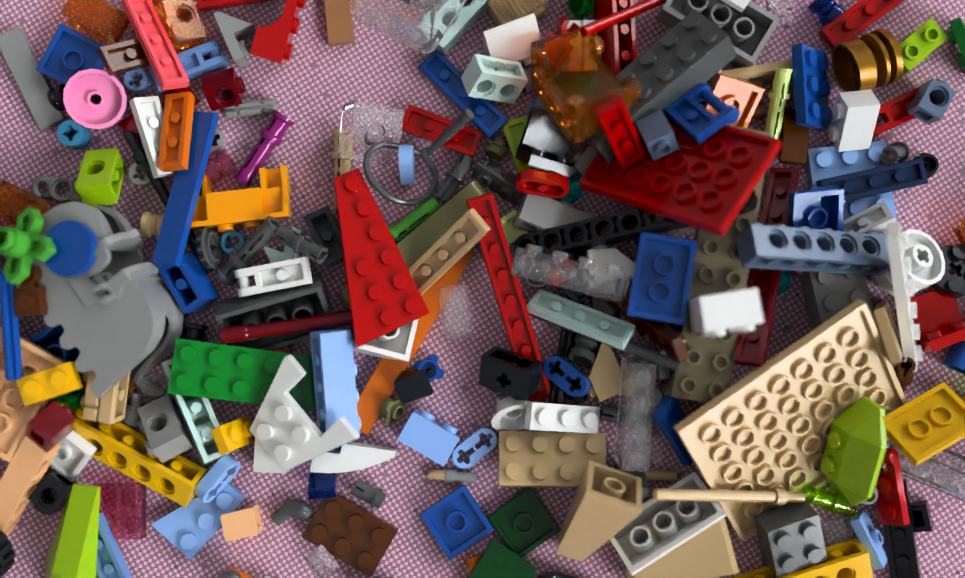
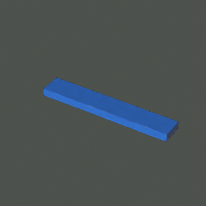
(185, 193)

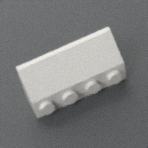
(665, 526)

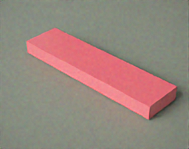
(156, 44)

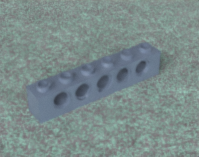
(812, 250)

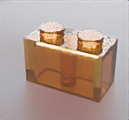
(97, 17)

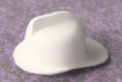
(510, 415)

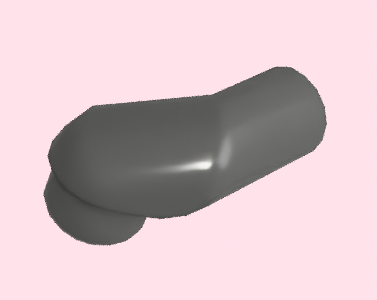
(292, 508)

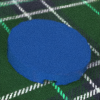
(74, 248)

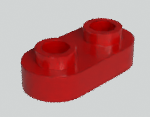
(542, 183)

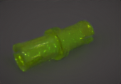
(829, 501)

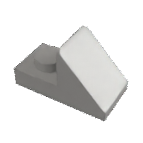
(234, 33)

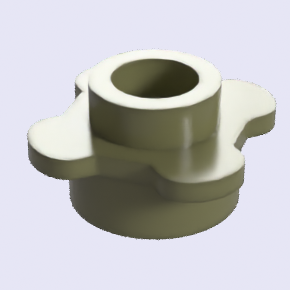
(392, 410)

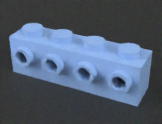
(334, 378)

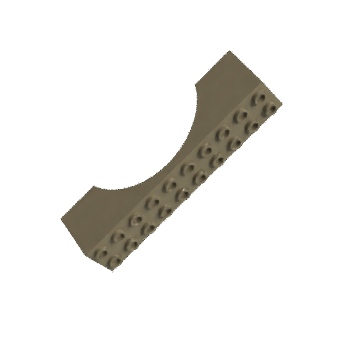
(714, 272)

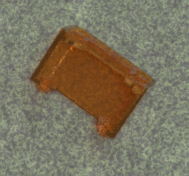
(575, 81)

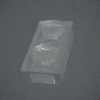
(455, 312)

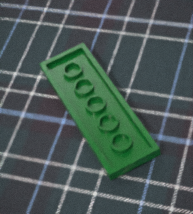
(234, 373)

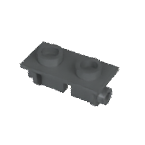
(488, 175)

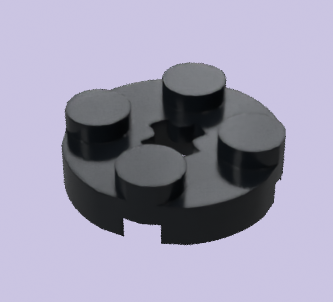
(952, 284)

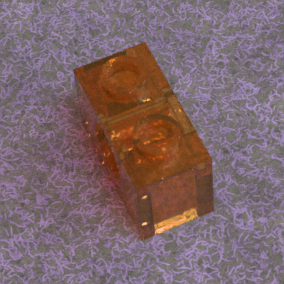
(181, 34)

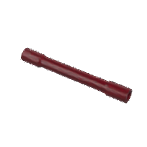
(246, 332)

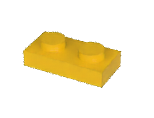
(49, 383)
(233, 435)

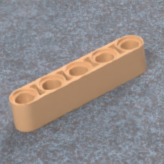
(21, 479)

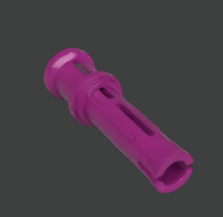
(269, 138)

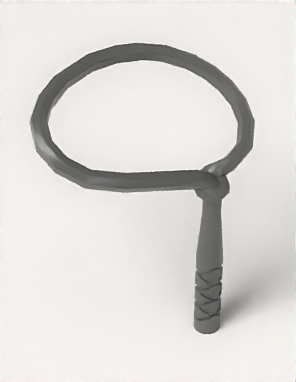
(426, 154)

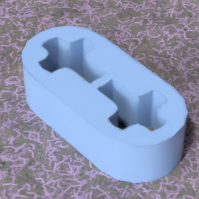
(406, 164)
(479, 452)
(217, 478)

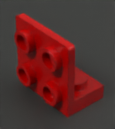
(938, 321)

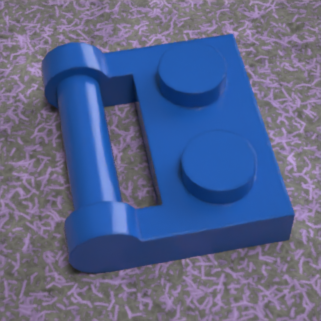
(695, 118)

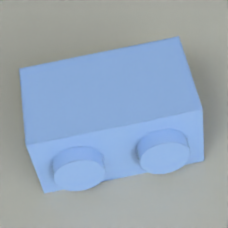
(429, 437)

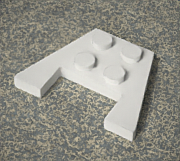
(285, 427)

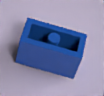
(190, 285)

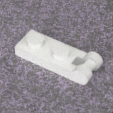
(274, 276)

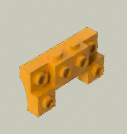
(244, 206)

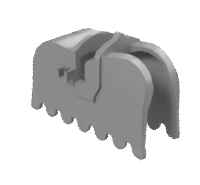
(118, 309)

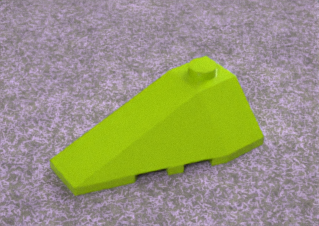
(76, 538)

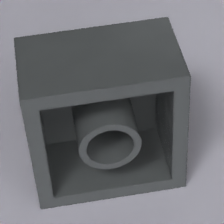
(790, 538)

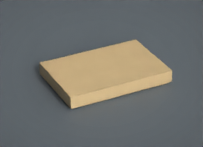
(888, 332)

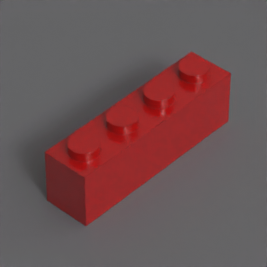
(618, 39)

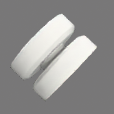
(926, 262)

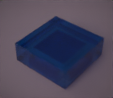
(322, 485)

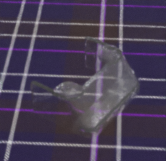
(409, 22)

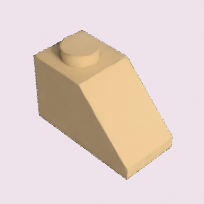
(604, 374)

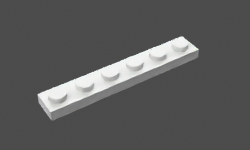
(903, 289)

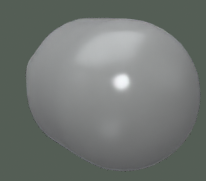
(131, 412)

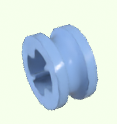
(129, 79)

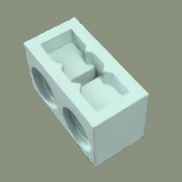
(494, 79)

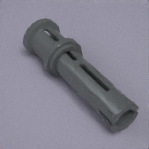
(242, 257)

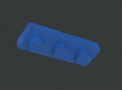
(666, 416)

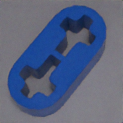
(563, 380)

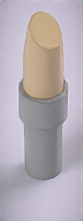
(451, 476)

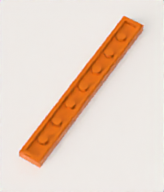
(382, 380)

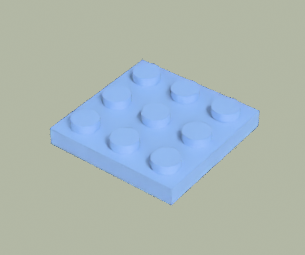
(829, 163)

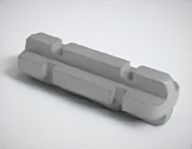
(252, 108)

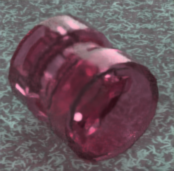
(220, 166)

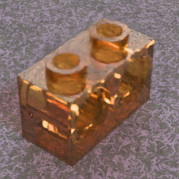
(15, 200)

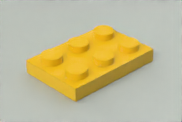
(927, 424)

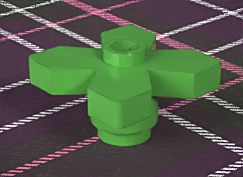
(23, 244)

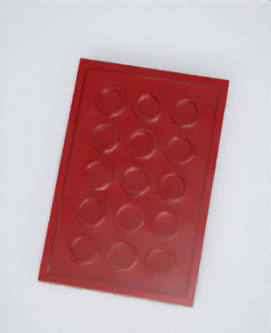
(694, 184)

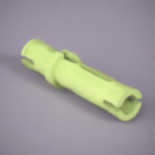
(777, 102)

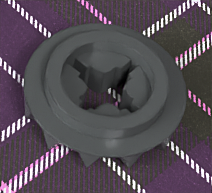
(209, 248)

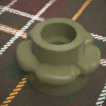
(496, 149)

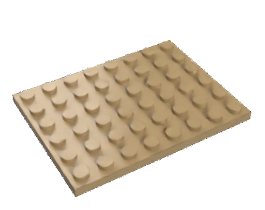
(779, 417)

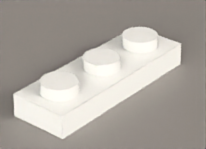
(149, 121)
(561, 417)

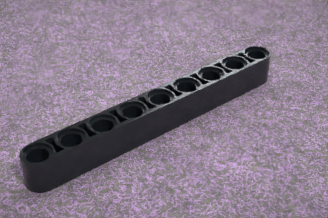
(618, 232)

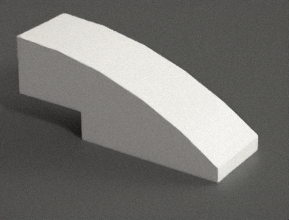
(351, 458)

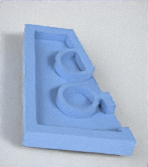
(194, 525)

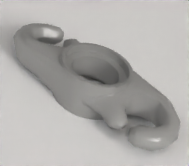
(53, 184)

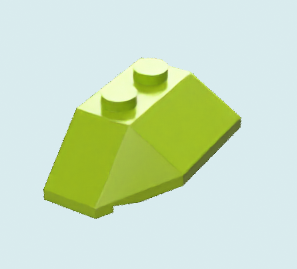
(855, 451)

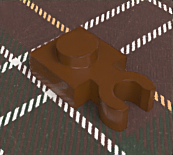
(30, 298)

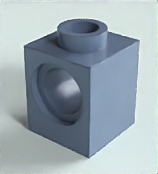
(923, 108)
(657, 135)

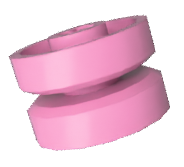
(91, 83)

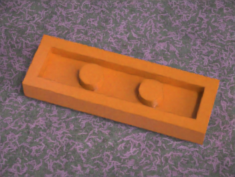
(176, 132)

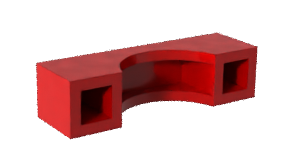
(274, 40)

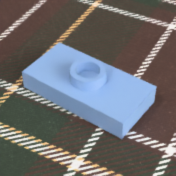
(869, 538)

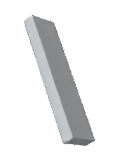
(32, 83)

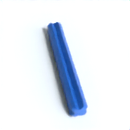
(10, 331)

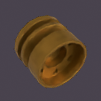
(867, 61)

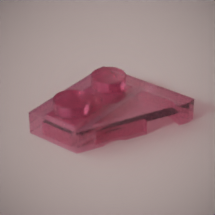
(125, 508)

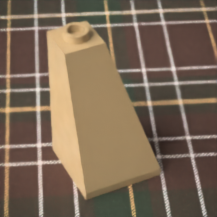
(599, 510)
(702, 556)

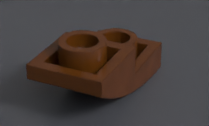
(793, 140)

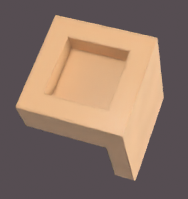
(241, 523)

